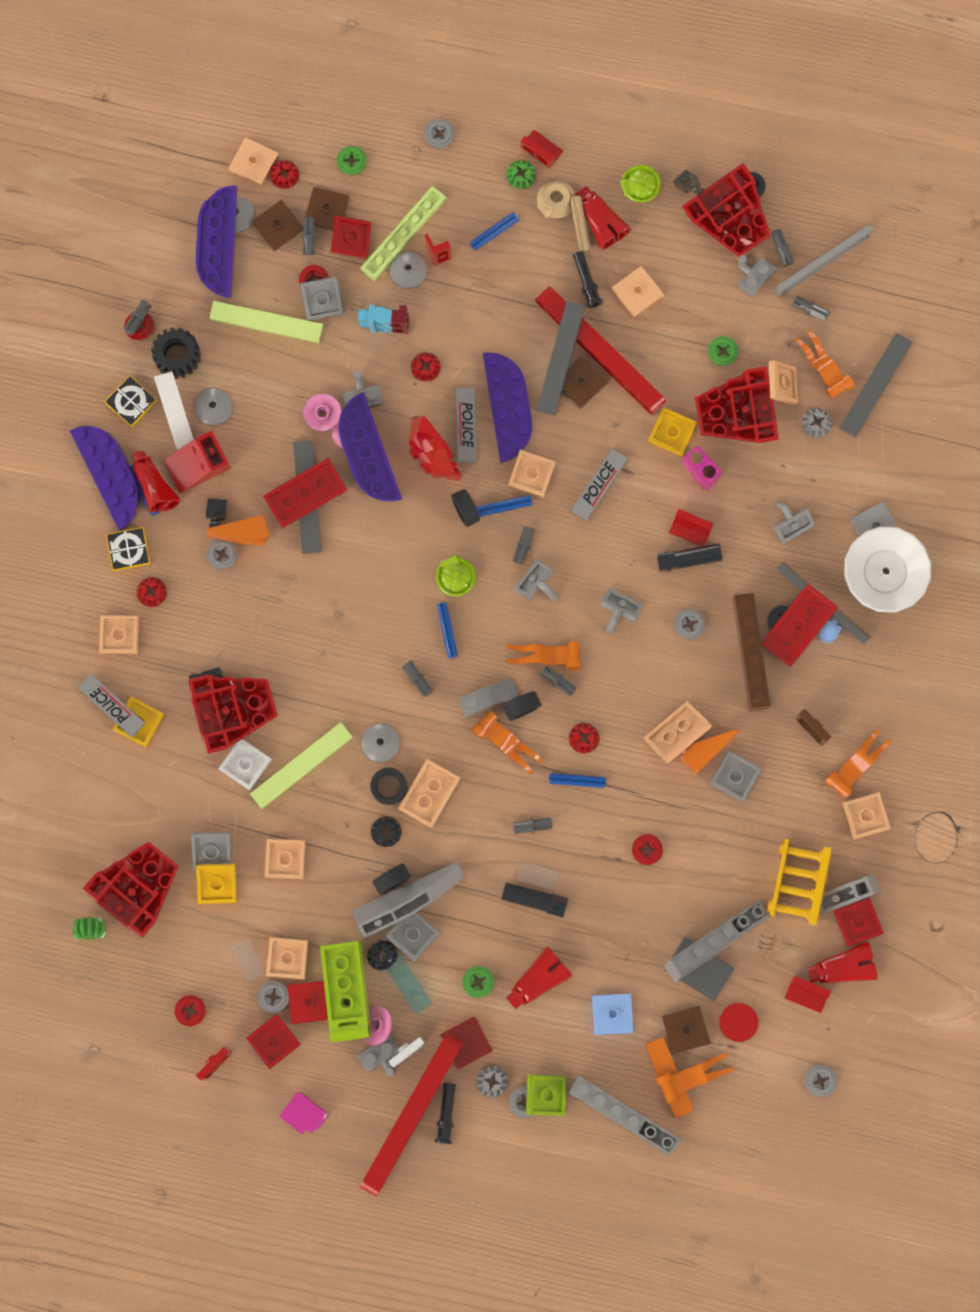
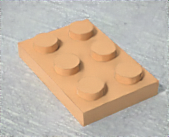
(677, 732)
(429, 793)

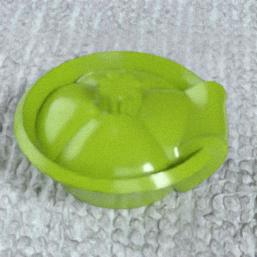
(640, 183)
(455, 576)

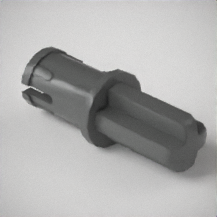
(308, 237)
(782, 247)
(811, 308)
(137, 317)
(523, 545)
(417, 678)
(558, 680)
(532, 825)

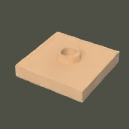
(253, 162)
(637, 291)
(783, 382)
(531, 473)
(118, 634)
(866, 816)
(285, 858)
(287, 958)

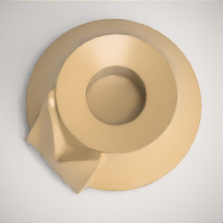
(554, 199)

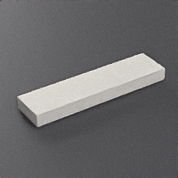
(174, 409)

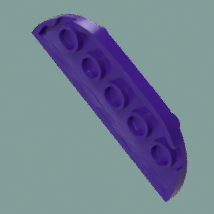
(217, 241)
(508, 405)
(366, 451)
(109, 472)

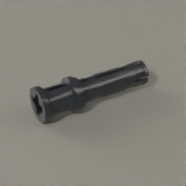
(589, 287)
(445, 1124)

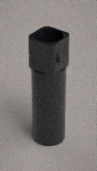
(689, 557)
(531, 898)

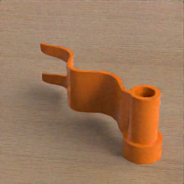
(826, 367)
(549, 655)
(504, 739)
(855, 767)
(690, 1078)

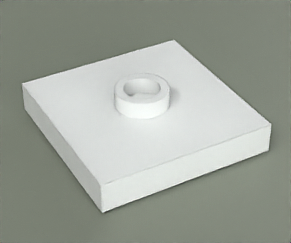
(406, 1051)

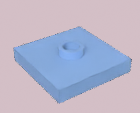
(612, 1014)

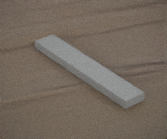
(823, 261)

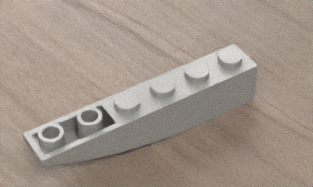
(405, 900)
(716, 941)
(624, 1115)

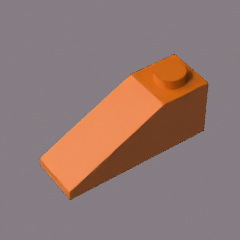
(244, 531)
(702, 752)

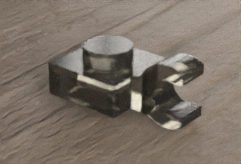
(688, 182)

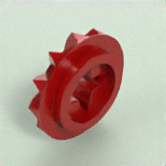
(280, 181)
(306, 273)
(142, 333)
(424, 375)
(160, 592)
(583, 747)
(653, 842)
(186, 1002)

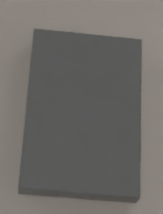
(709, 977)

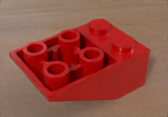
(197, 462)

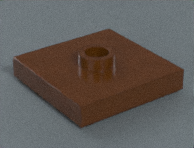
(325, 205)
(278, 225)
(582, 382)
(813, 727)
(686, 1030)

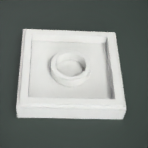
(245, 764)

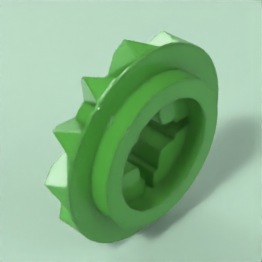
(345, 154)
(518, 181)
(723, 342)
(479, 972)

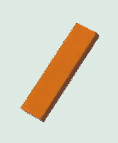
(664, 1063)

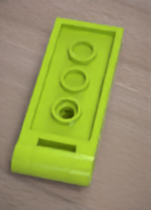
(342, 981)

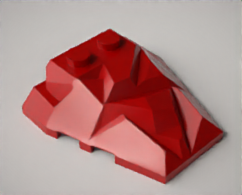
(731, 212)
(739, 409)
(431, 450)
(230, 708)
(134, 887)

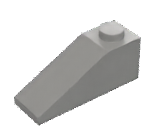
(487, 698)
(850, 893)

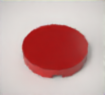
(738, 1022)

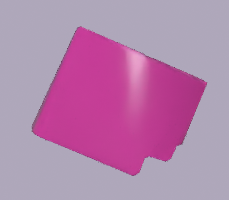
(698, 476)
(303, 1114)

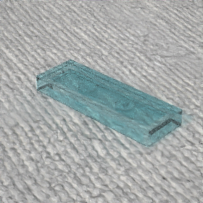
(409, 985)

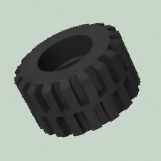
(170, 339)

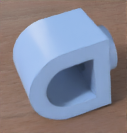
(829, 631)

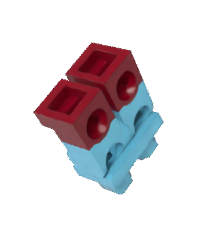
(385, 320)

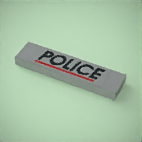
(466, 425)
(599, 485)
(111, 705)

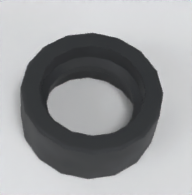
(465, 507)
(522, 705)
(393, 772)
(391, 879)

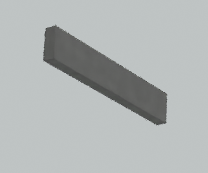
(560, 358)
(875, 385)
(310, 523)
(838, 615)

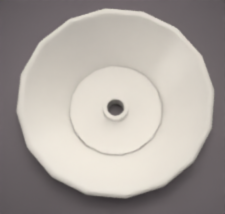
(899, 554)

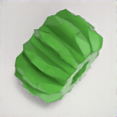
(89, 928)

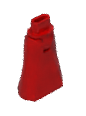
(603, 221)
(156, 491)
(846, 966)
(539, 978)

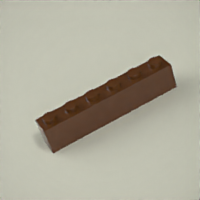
(751, 652)

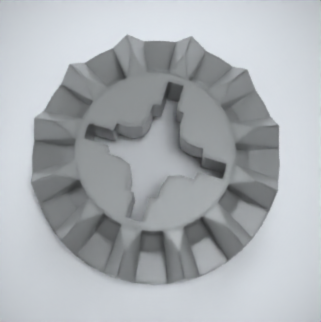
(440, 126)
(815, 430)
(219, 546)
(692, 616)
(267, 989)
(500, 1076)
(816, 1089)
(515, 1097)

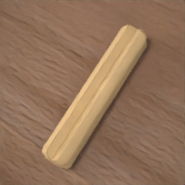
(580, 224)

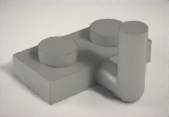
(756, 276)
(372, 394)
(793, 524)
(535, 580)
(620, 606)
(379, 1055)

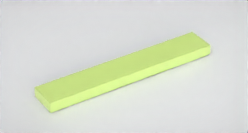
(403, 233)
(266, 322)
(301, 765)

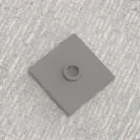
(321, 298)
(872, 518)
(735, 776)
(211, 848)
(412, 936)

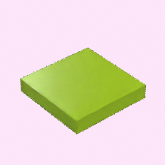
(546, 1095)

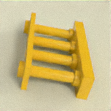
(815, 895)

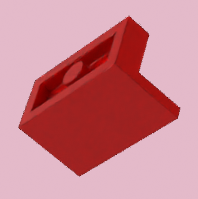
(541, 148)
(438, 253)
(691, 528)
(807, 994)

